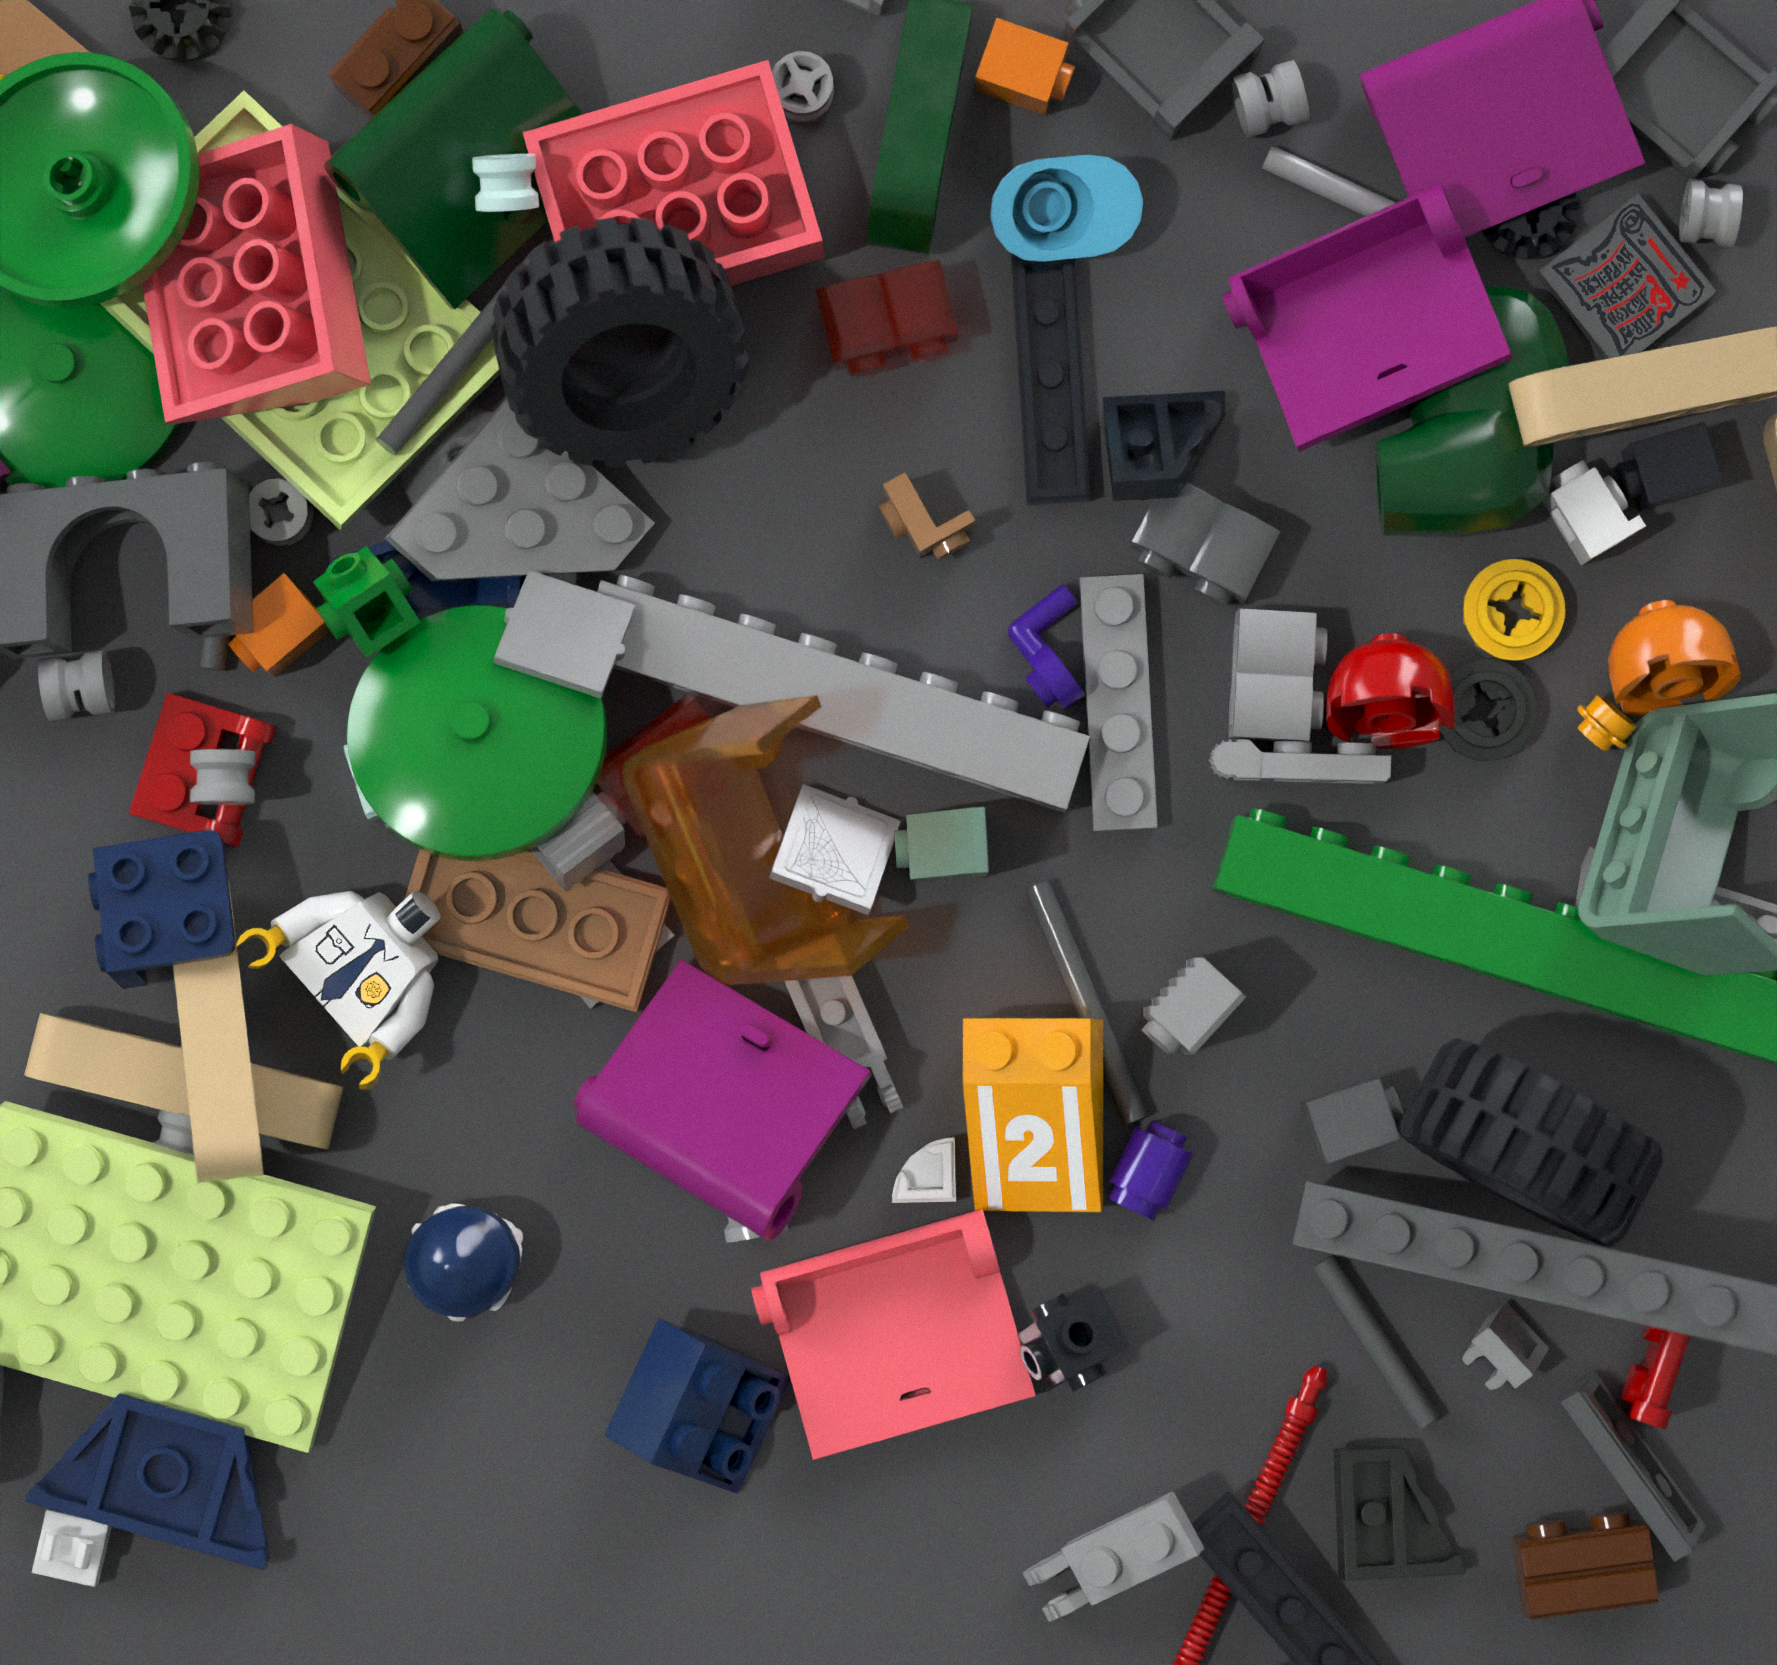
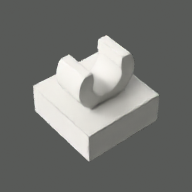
(71, 1548)

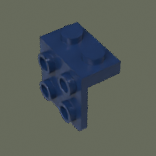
(161, 904)

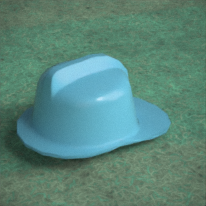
(1066, 208)

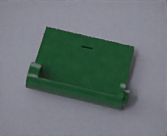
(418, 152)

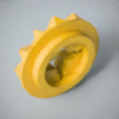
(1539, 595)

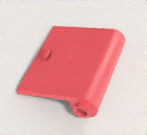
(892, 1322)

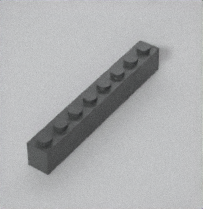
(1539, 1267)

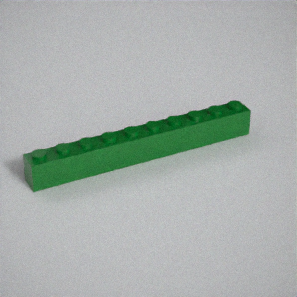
(1489, 933)

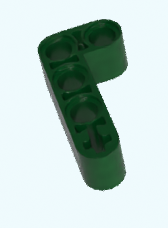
(918, 125)

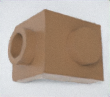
(908, 516)

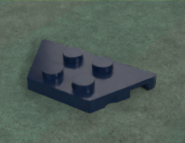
(163, 1479)

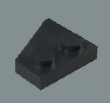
(1158, 440)

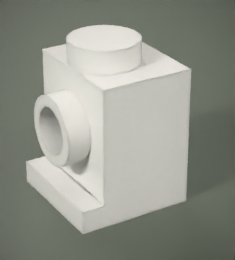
(1590, 511)

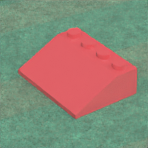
(691, 158)
(259, 287)

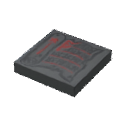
(1626, 281)

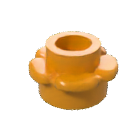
(1605, 724)

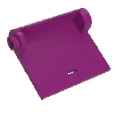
(1502, 103)
(1369, 317)
(716, 1109)

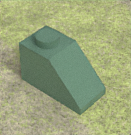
(944, 845)

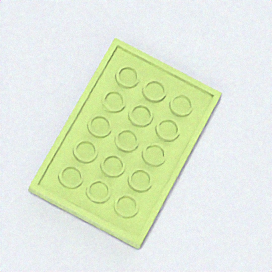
(406, 330)
(171, 1285)

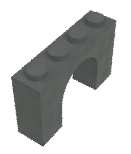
(196, 513)

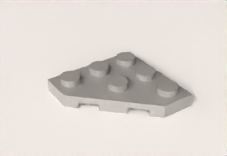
(517, 510)

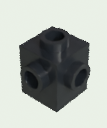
(1071, 1340)

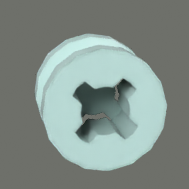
(505, 182)

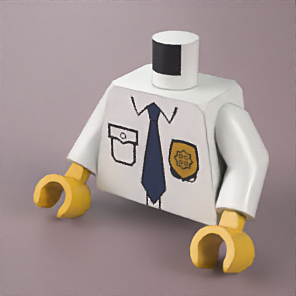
(362, 965)

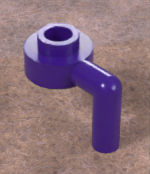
(1050, 677)

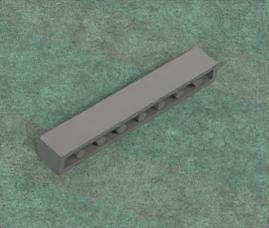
(859, 700)

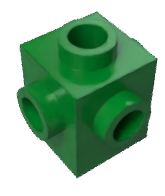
(365, 600)

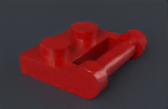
(169, 776)
(1652, 1383)

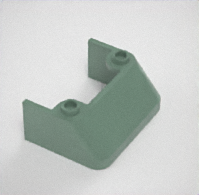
(1671, 833)

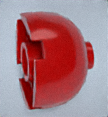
(1391, 693)

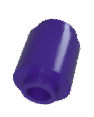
(1150, 1170)

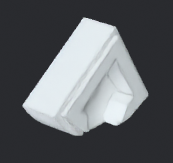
(928, 1174)

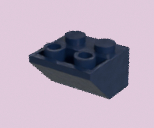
(697, 1407)

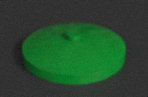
(89, 179)
(75, 395)
(466, 749)

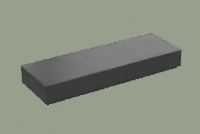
(1634, 1465)

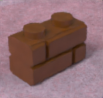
(393, 53)
(1584, 1566)

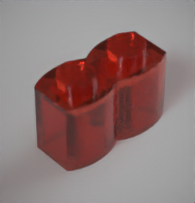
(888, 317)

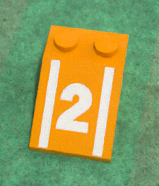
(1034, 1113)

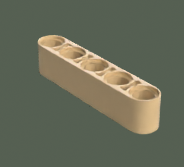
(1646, 387)
(218, 1069)
(154, 1076)

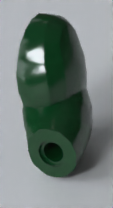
(1465, 456)

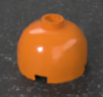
(1671, 657)

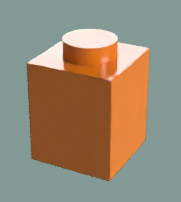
(1024, 67)
(282, 628)

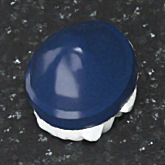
(463, 1261)

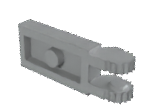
(1295, 763)
(837, 1017)
(1119, 1555)

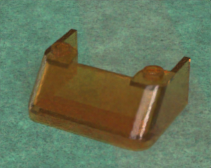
(718, 847)

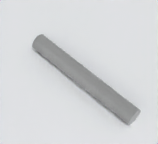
(1324, 182)

